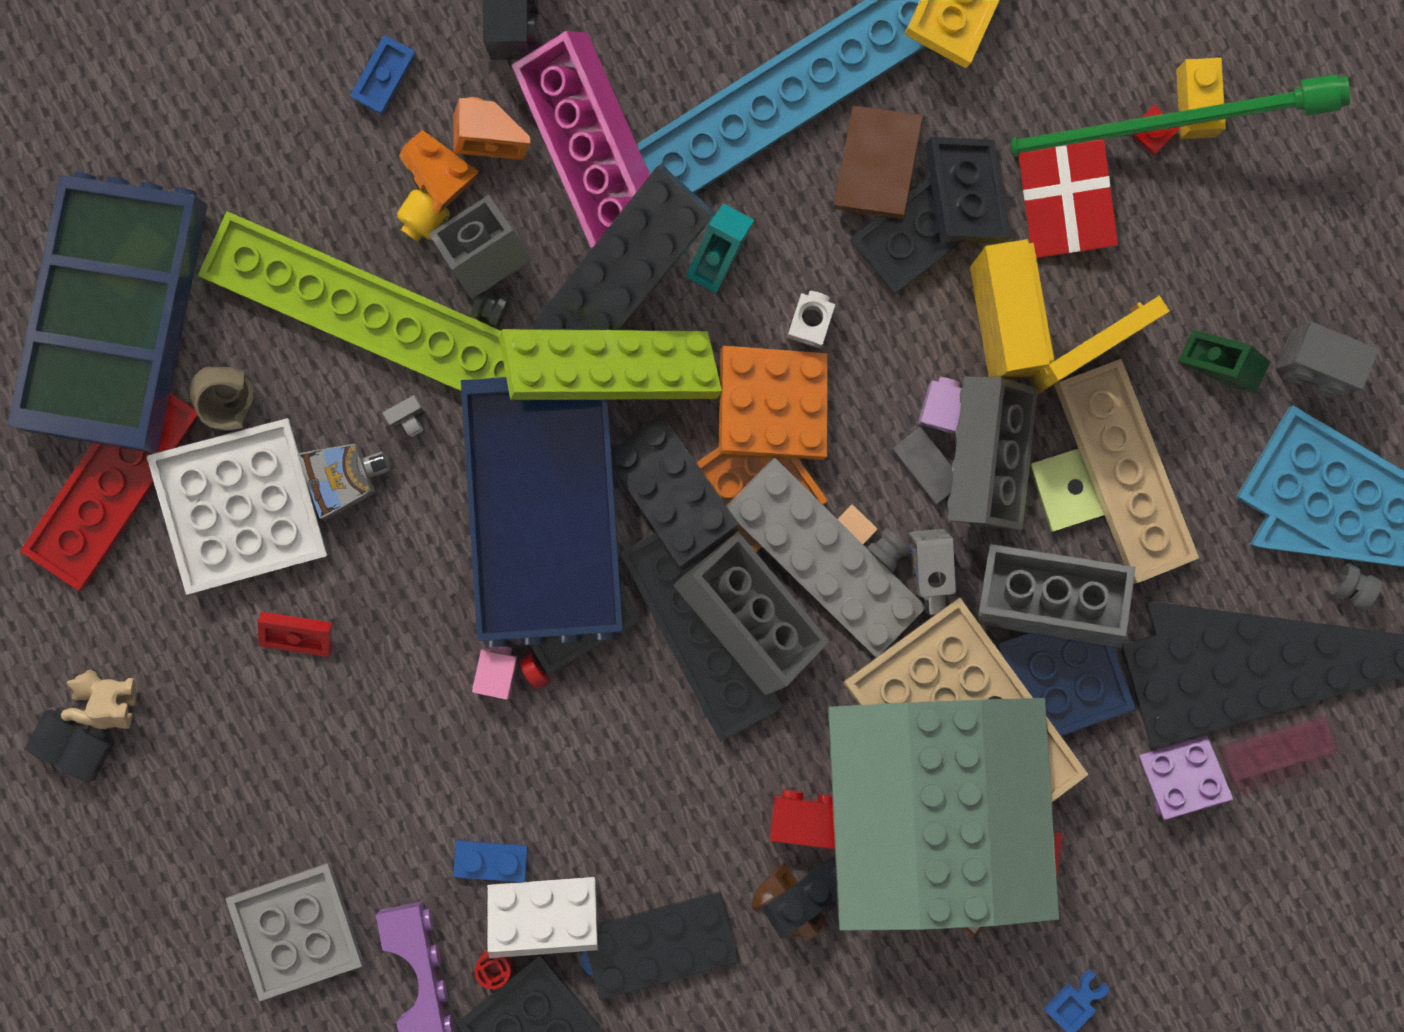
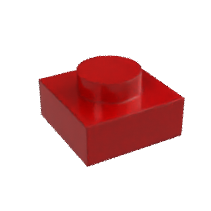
(1154, 140)

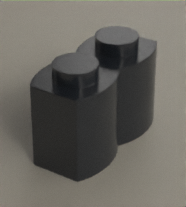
(70, 745)

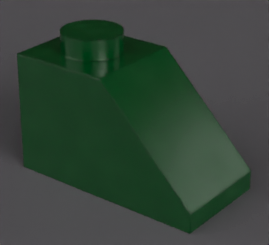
(1225, 360)

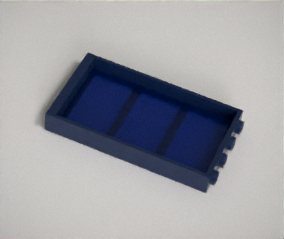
(540, 516)

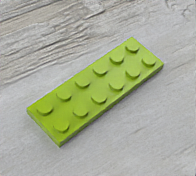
(608, 364)

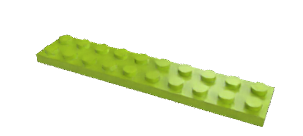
(351, 304)

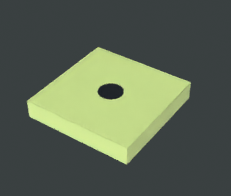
(1065, 490)

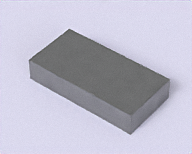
(926, 464)

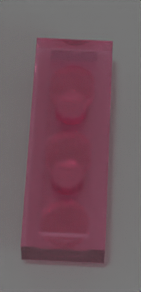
(1278, 748)

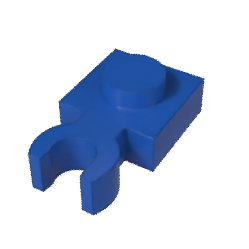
(1071, 1006)

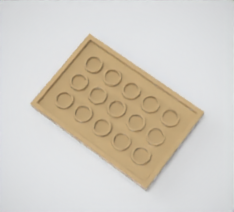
(955, 662)

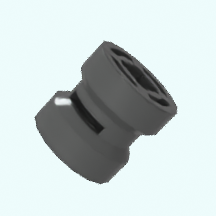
(1357, 587)

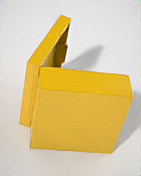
(1016, 320)

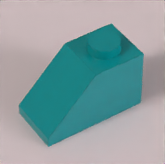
(719, 247)

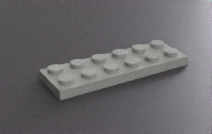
(825, 557)

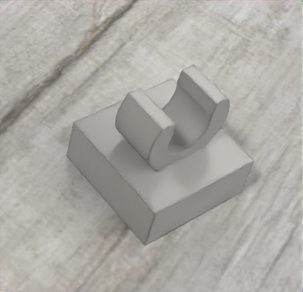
(405, 414)

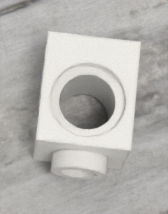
(811, 335)

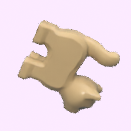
(106, 703)

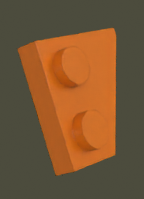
(437, 169)

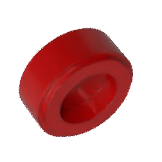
(534, 671)

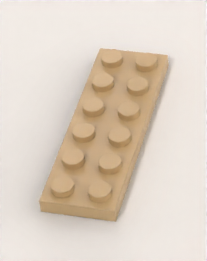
(1126, 470)

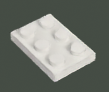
(542, 917)

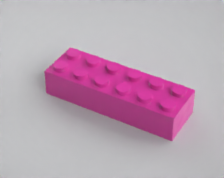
(582, 129)

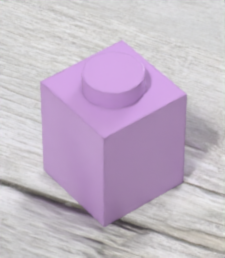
(941, 405)

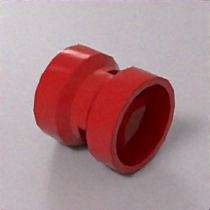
(495, 965)

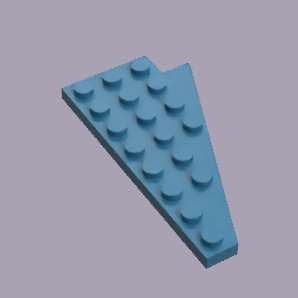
(1326, 495)

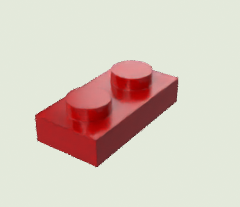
(295, 634)

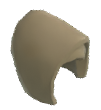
(217, 386)

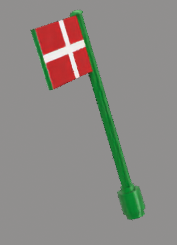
(1069, 174)

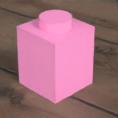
(496, 672)

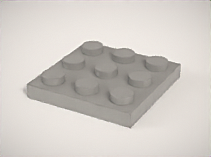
(294, 931)

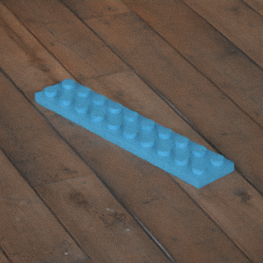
(783, 93)

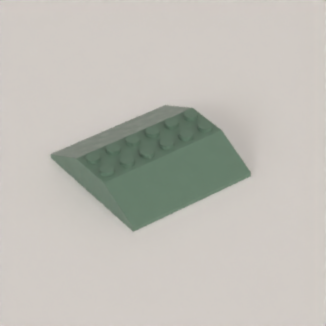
(942, 814)

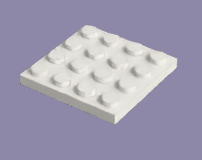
(237, 506)

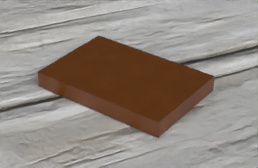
(878, 162)

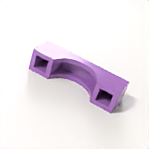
(406, 933)

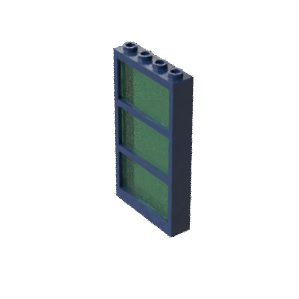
(108, 312)

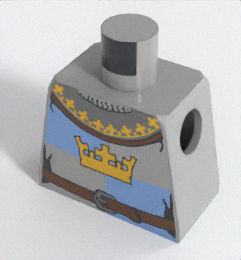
(340, 476)
(932, 553)

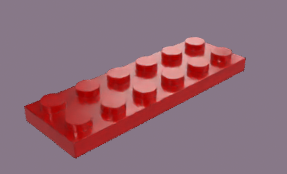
(100, 502)

